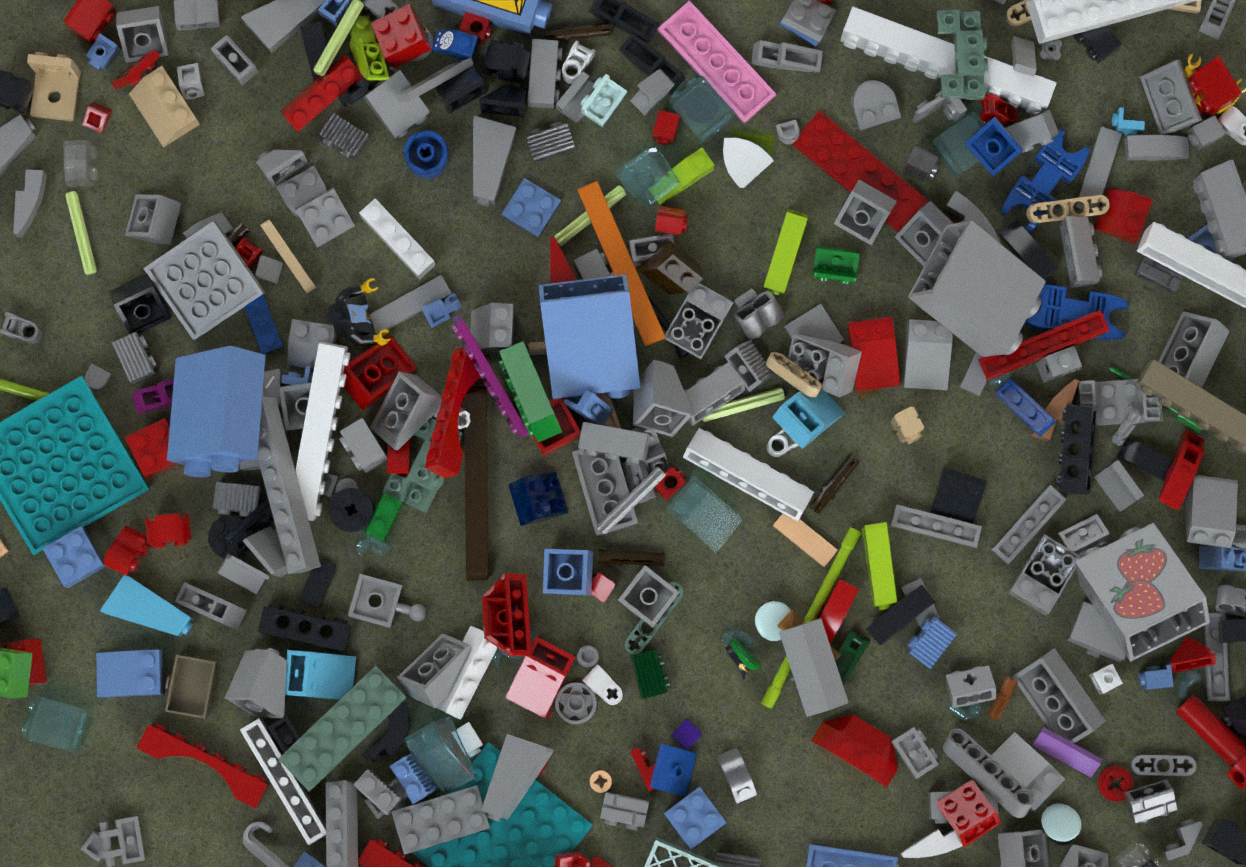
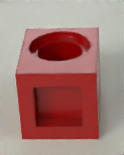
(470, 20)
(665, 127)
(665, 492)

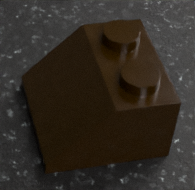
(672, 270)

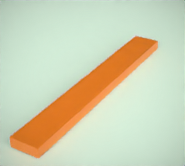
(621, 262)

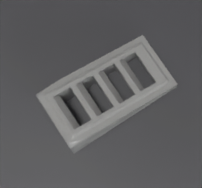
(1211, 26)

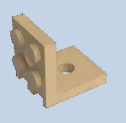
(54, 75)

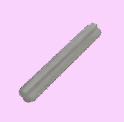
(631, 500)

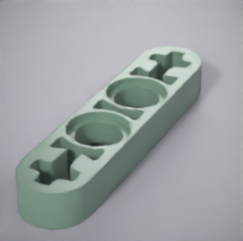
(642, 644)

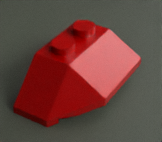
(507, 615)
(859, 746)

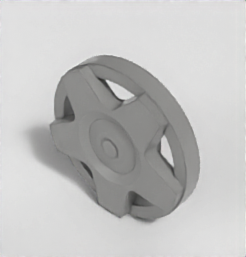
(575, 703)

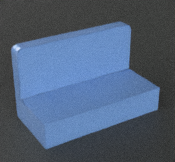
(591, 408)

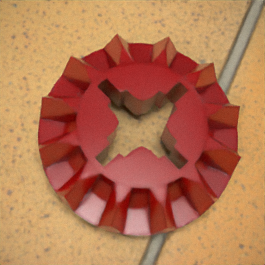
(1116, 773)

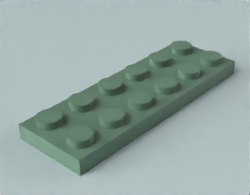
(342, 728)

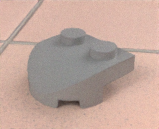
(874, 104)
(301, 189)

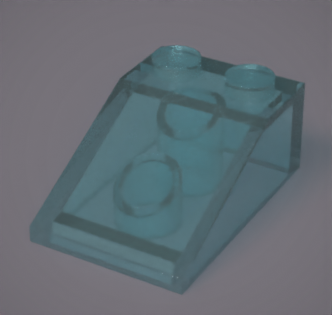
(704, 514)
(441, 754)

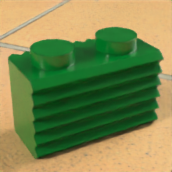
(384, 517)

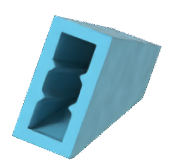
(142, 606)

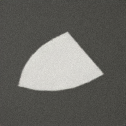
(744, 160)

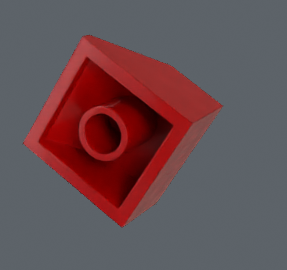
(89, 18)
(1214, 86)
(1125, 215)

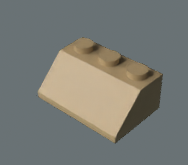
(163, 107)

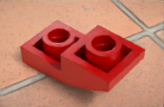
(399, 460)

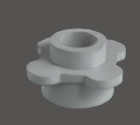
(1055, 53)

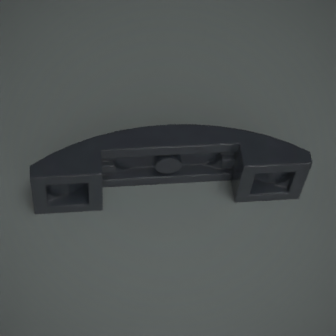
(1145, 458)

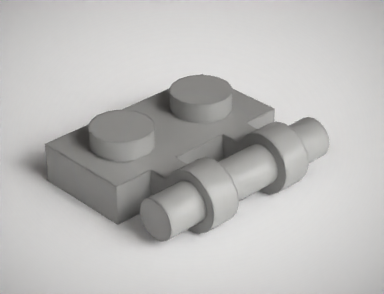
(128, 839)

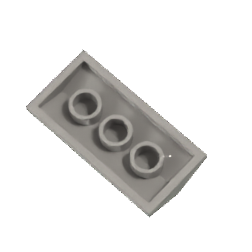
(603, 488)
(813, 667)

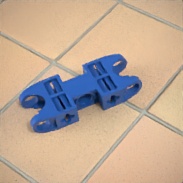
(1056, 166)
(1068, 310)

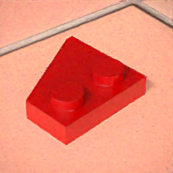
(134, 72)

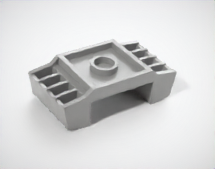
(1116, 401)

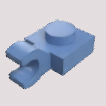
(438, 311)

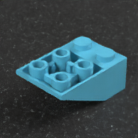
(807, 416)
(319, 674)

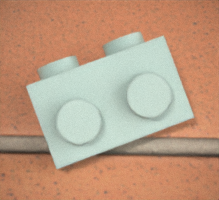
(603, 100)

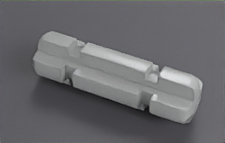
(1126, 427)

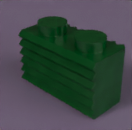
(649, 674)

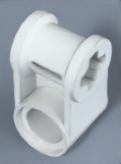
(578, 59)
(1234, 124)
(786, 441)
(600, 683)

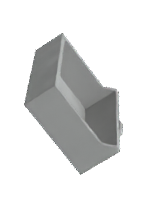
(1092, 633)

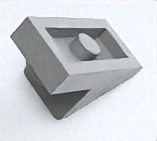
(652, 92)

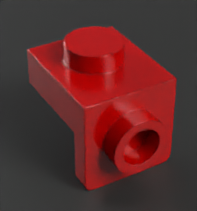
(571, 859)

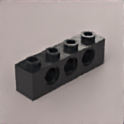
(1087, 417)
(270, 626)

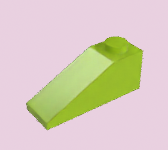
(689, 172)

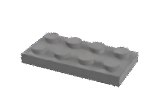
(440, 819)

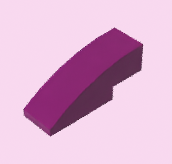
(153, 397)

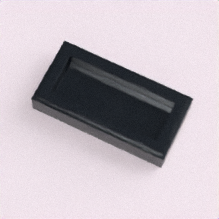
(318, 584)

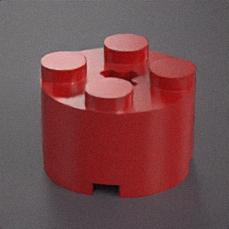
(168, 529)

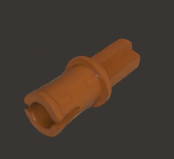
(1002, 698)

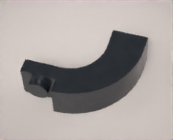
(398, 729)

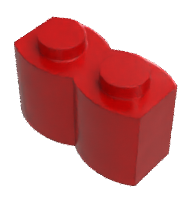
(671, 220)
(126, 550)

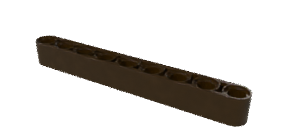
(476, 485)

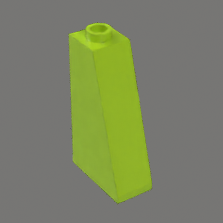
(785, 252)
(879, 565)

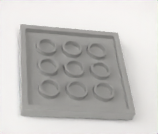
(204, 280)

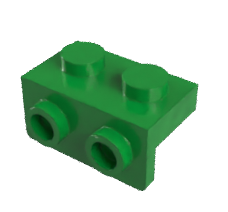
(836, 264)

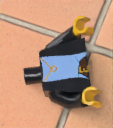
(352, 316)

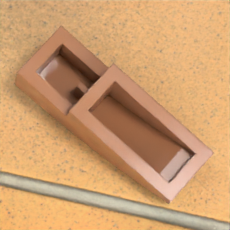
(1056, 407)

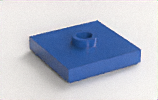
(673, 770)

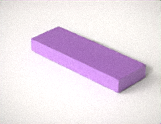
(1067, 752)

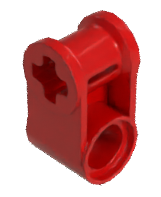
(995, 107)
(252, 255)

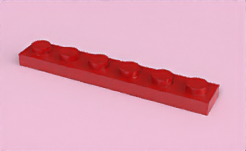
(1045, 344)

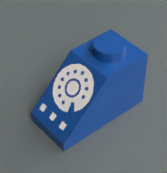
(455, 44)

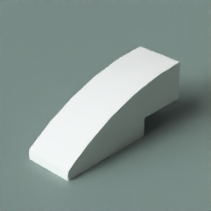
(932, 845)

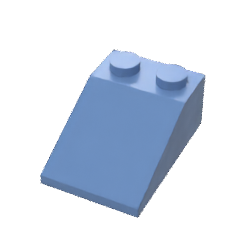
(130, 673)

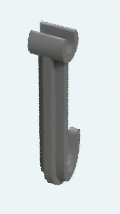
(258, 848)

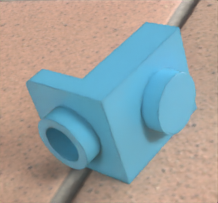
(1128, 127)

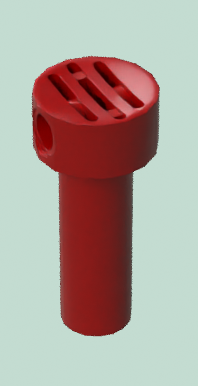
(1217, 737)

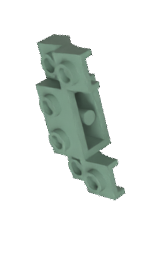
(969, 55)
(421, 484)

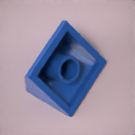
(994, 146)

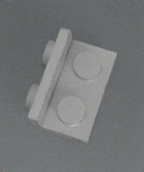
(1085, 535)
(915, 752)

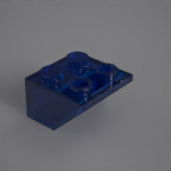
(538, 498)

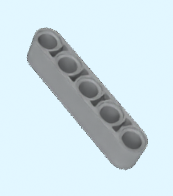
(988, 773)

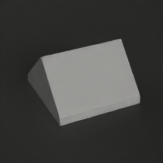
(294, 404)

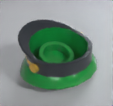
(742, 657)

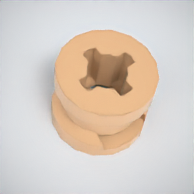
(600, 781)

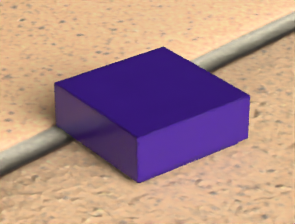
(686, 734)

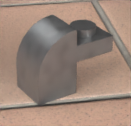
(737, 775)

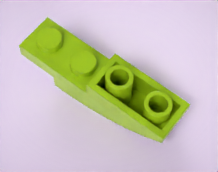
(366, 51)

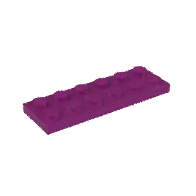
(492, 383)

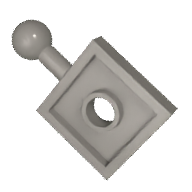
(384, 613)

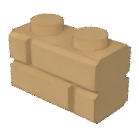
(907, 425)

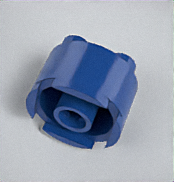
(422, 143)

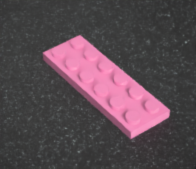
(717, 61)

